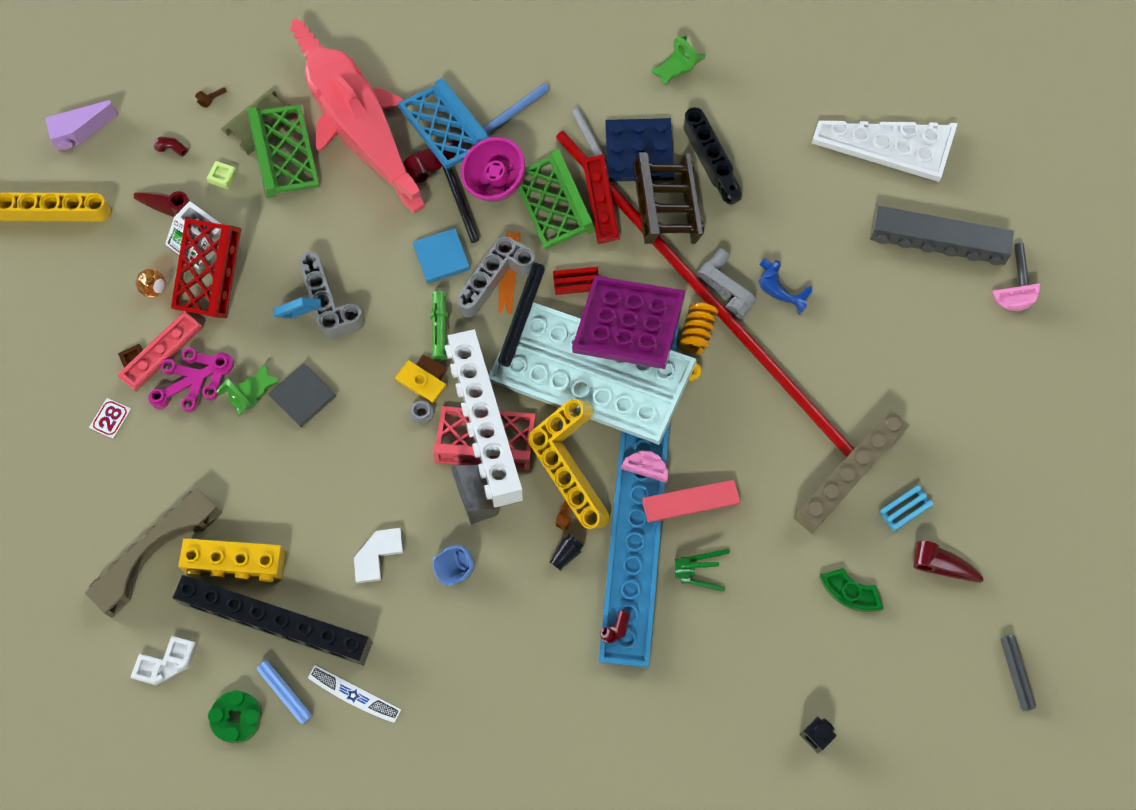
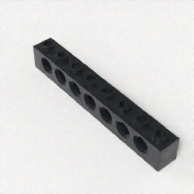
(273, 620)

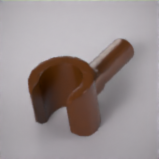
(206, 100)

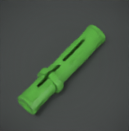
(439, 316)

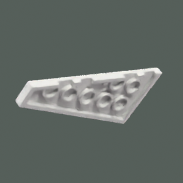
(898, 145)

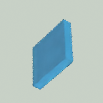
(441, 256)

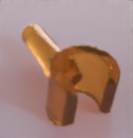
(562, 520)

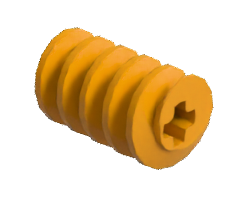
(697, 327)

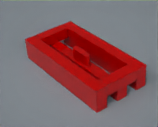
(572, 274)

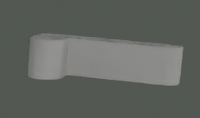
(491, 278)
(330, 312)

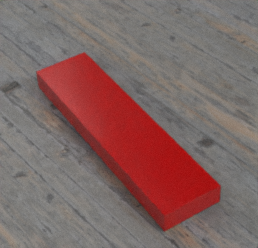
(601, 199)

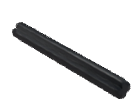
(521, 315)

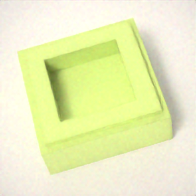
(221, 175)

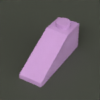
(77, 125)

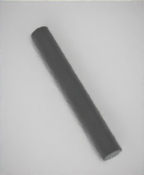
(1021, 264)

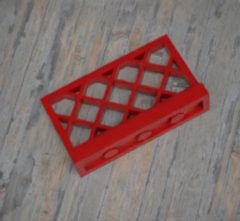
(223, 272)

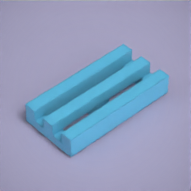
(921, 497)

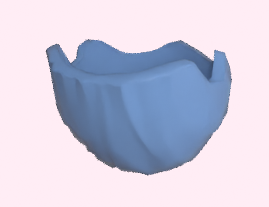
(453, 565)

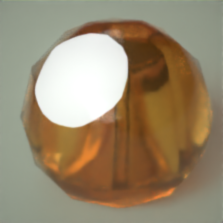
(150, 282)

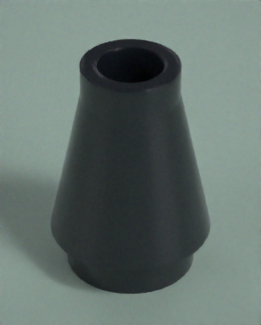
(566, 551)

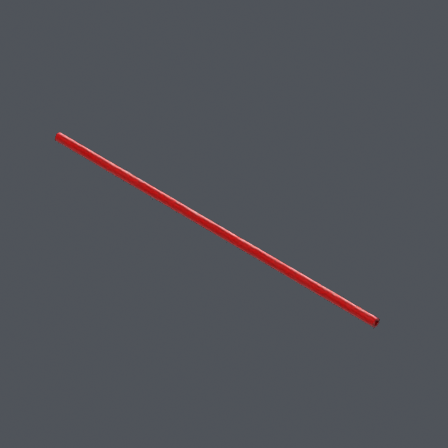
(727, 318)

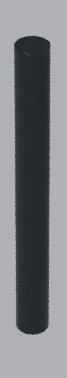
(470, 228)

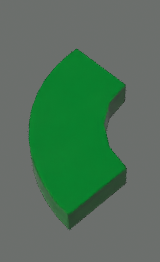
(850, 593)

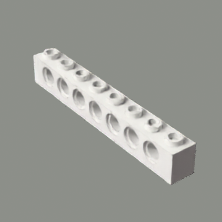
(500, 491)

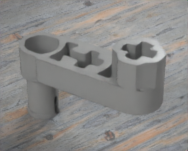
(740, 298)

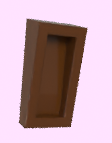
(432, 366)

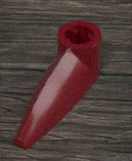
(425, 162)
(164, 203)
(942, 562)

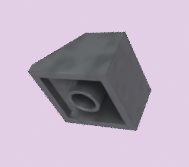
(473, 493)

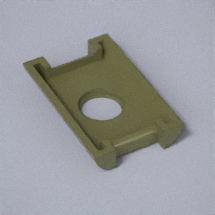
(240, 124)

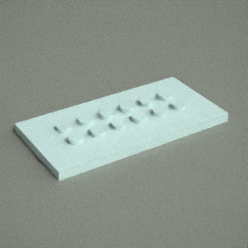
(621, 393)

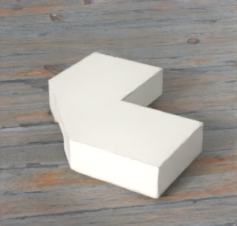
(380, 544)
(176, 659)

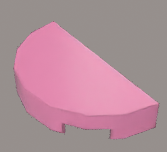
(1017, 297)
(646, 464)

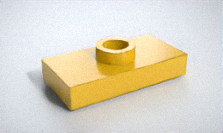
(420, 382)

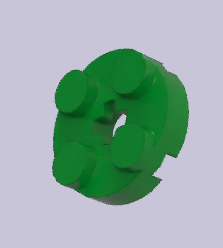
(220, 715)

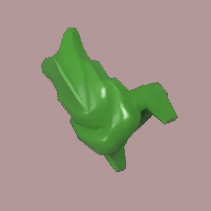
(680, 61)
(246, 394)

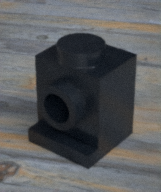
(818, 734)

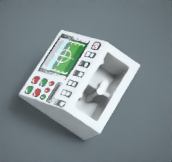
(176, 231)

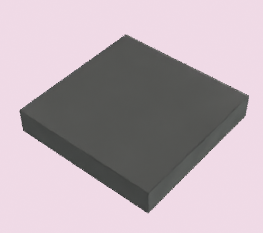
(302, 395)

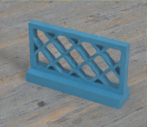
(457, 111)

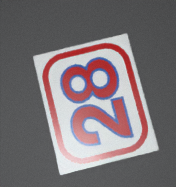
(109, 418)

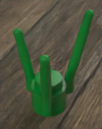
(686, 567)

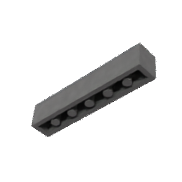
(942, 235)

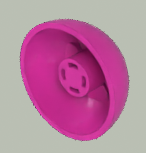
(493, 169)

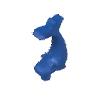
(770, 284)

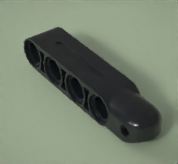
(727, 184)

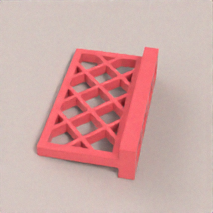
(464, 454)

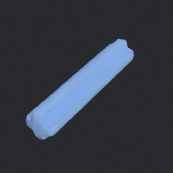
(284, 692)

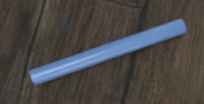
(493, 125)

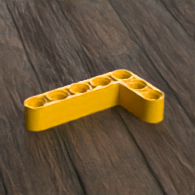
(566, 464)

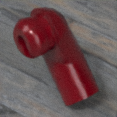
(169, 142)
(617, 630)

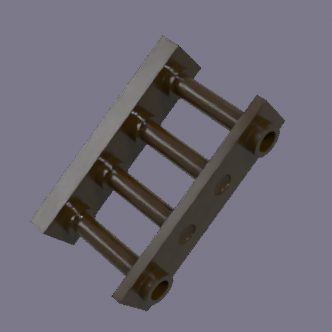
(649, 207)

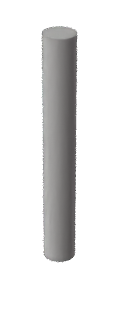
(587, 132)

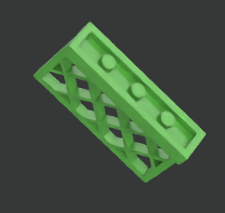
(263, 147)
(572, 196)

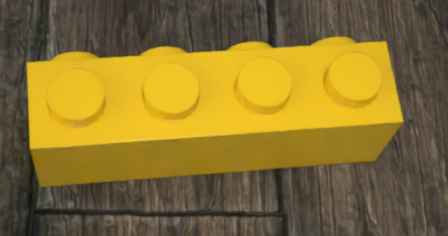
(232, 559)

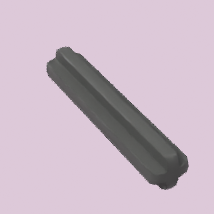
(1018, 673)

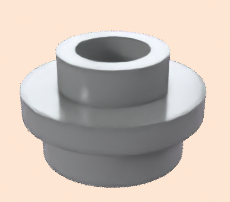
(418, 406)

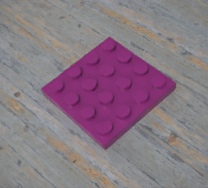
(629, 322)

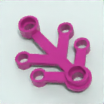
(193, 378)

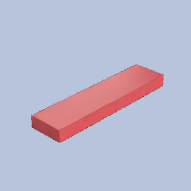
(160, 349)
(690, 501)

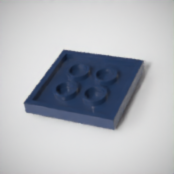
(629, 137)

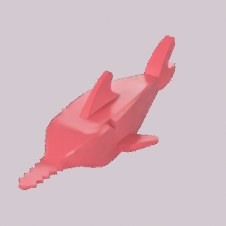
(354, 113)

